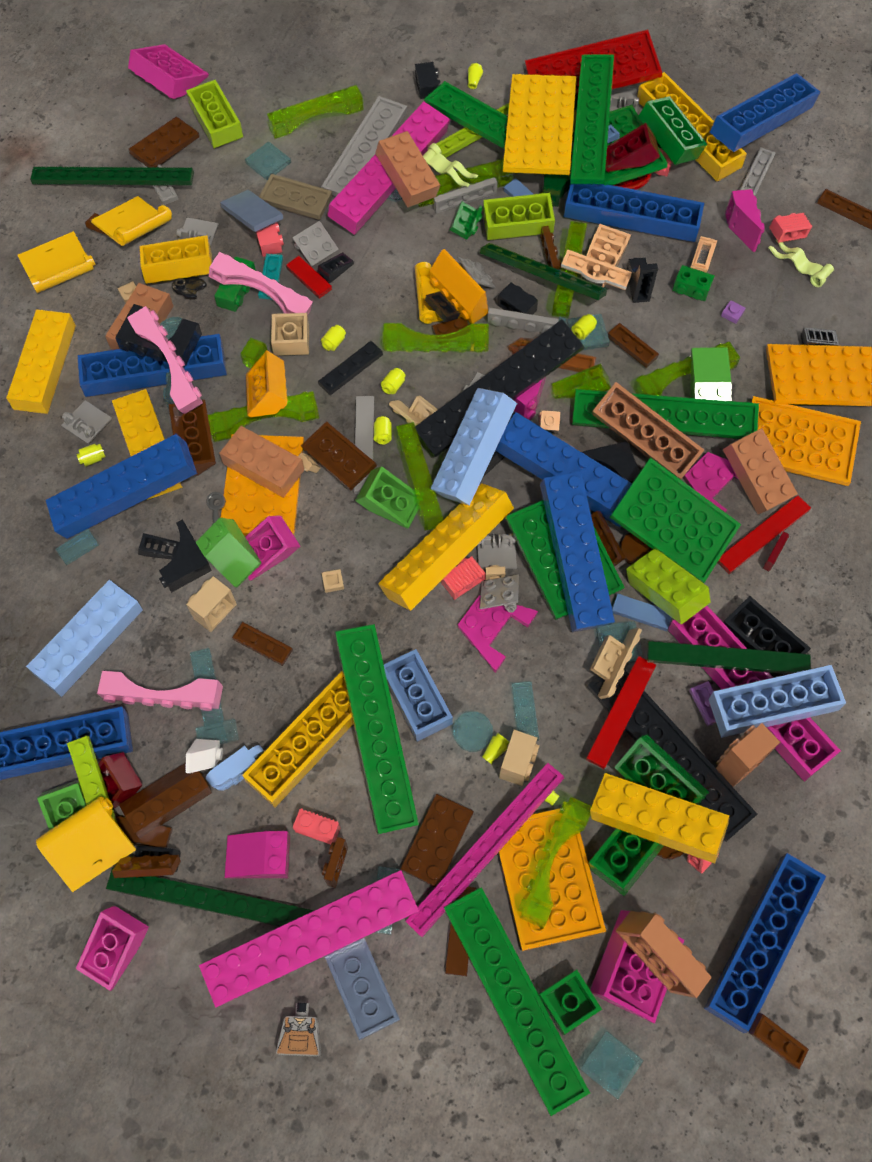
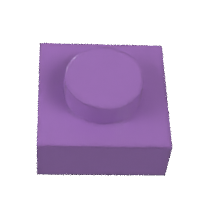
(733, 312)

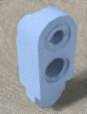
(232, 769)

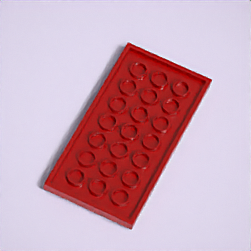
(633, 60)

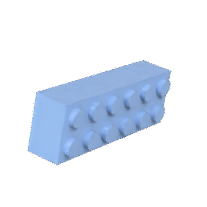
(473, 445)
(85, 638)
(777, 700)

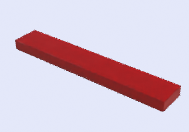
(763, 534)
(621, 712)

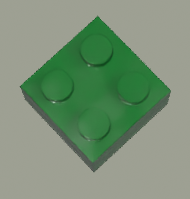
(570, 1002)

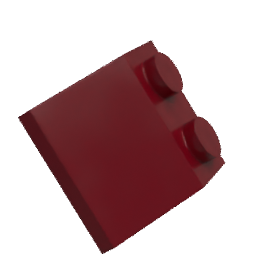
(119, 778)

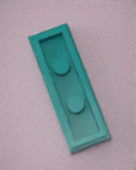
(272, 270)

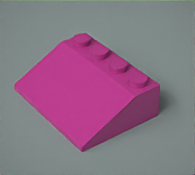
(166, 70)
(627, 980)

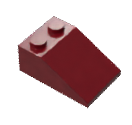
(632, 150)

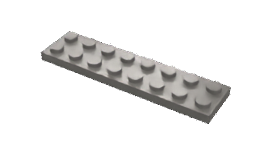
(377, 125)

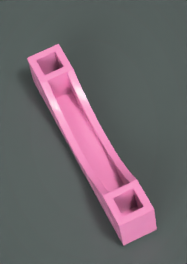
(230, 271)
(182, 390)
(199, 693)

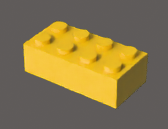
(175, 259)

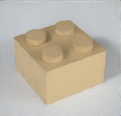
(290, 334)
(211, 603)
(516, 763)

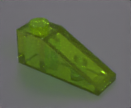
(589, 379)

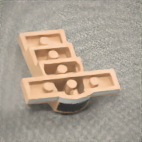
(602, 259)

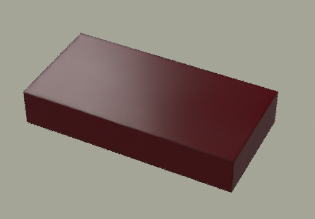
(776, 551)

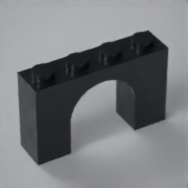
(184, 339)

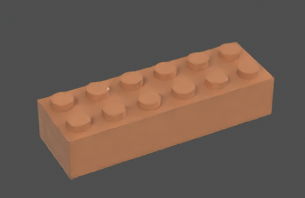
(647, 431)

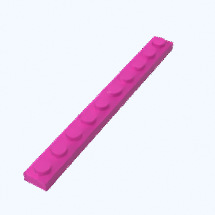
(484, 849)

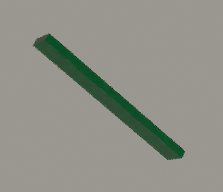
(544, 271)
(727, 658)

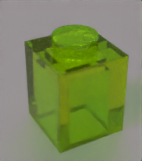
(252, 352)

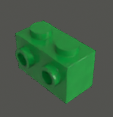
(693, 283)

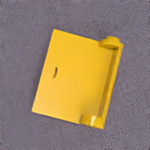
(132, 220)
(56, 262)
(424, 287)
(82, 841)

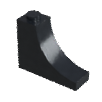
(642, 279)
(616, 458)
(186, 564)

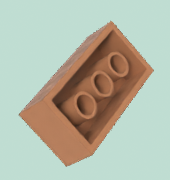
(407, 169)
(142, 296)
(262, 461)
(760, 471)
(746, 753)
(664, 953)

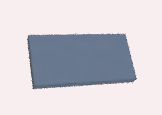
(251, 210)
(362, 988)

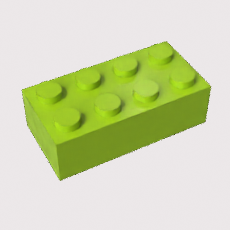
(214, 113)
(518, 216)
(668, 586)

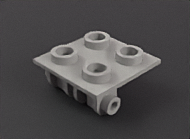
(623, 97)
(197, 228)
(315, 243)
(476, 271)
(85, 421)
(497, 550)
(500, 592)

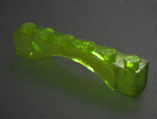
(344, 101)
(484, 172)
(563, 295)
(400, 338)
(660, 378)
(299, 407)
(420, 476)
(539, 902)

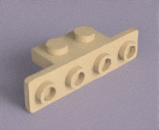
(417, 412)
(612, 659)

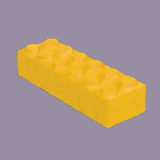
(41, 361)
(140, 425)
(660, 817)

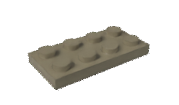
(296, 196)

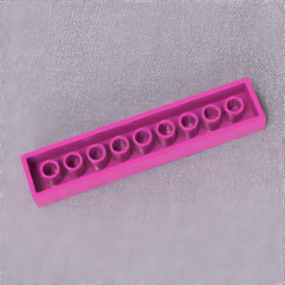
(372, 184)
(801, 741)
(308, 938)

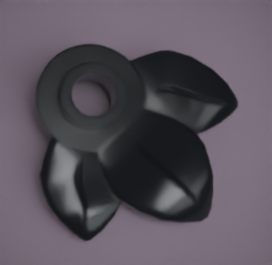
(188, 286)

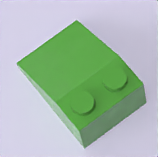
(710, 374)
(388, 497)
(229, 551)
(61, 803)

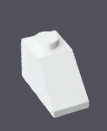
(203, 755)

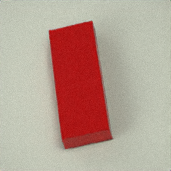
(309, 277)

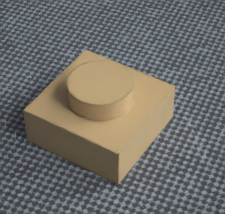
(126, 290)
(309, 463)
(494, 572)
(332, 581)

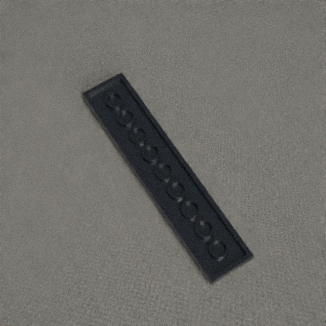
(510, 377)
(652, 721)

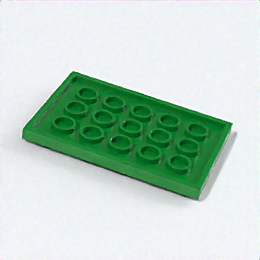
(625, 121)
(675, 520)
(535, 541)

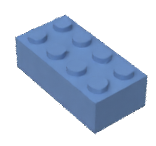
(417, 695)

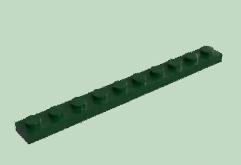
(112, 175)
(207, 899)

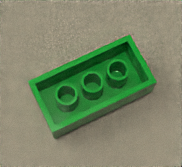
(672, 130)
(654, 768)
(623, 859)

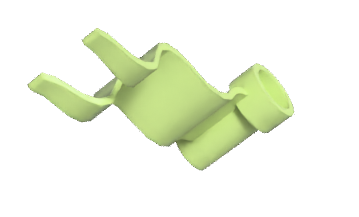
(442, 165)
(803, 265)

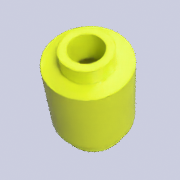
(584, 326)
(333, 338)
(393, 381)
(382, 430)
(90, 454)

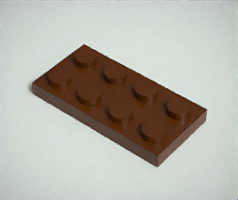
(164, 142)
(338, 456)
(437, 841)

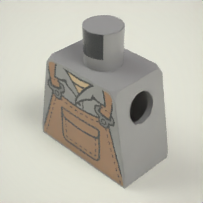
(300, 1034)

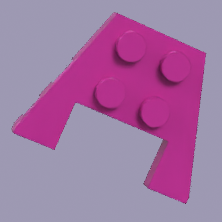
(710, 476)
(484, 625)

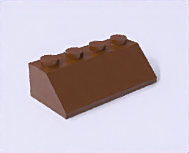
(195, 431)
(164, 800)

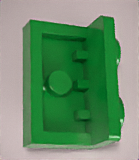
(466, 220)

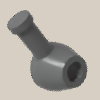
(211, 498)

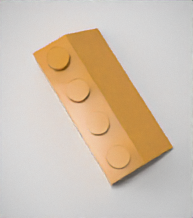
(459, 287)
(266, 386)

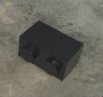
(426, 78)
(517, 300)

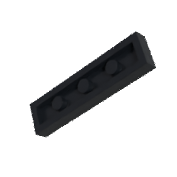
(350, 368)

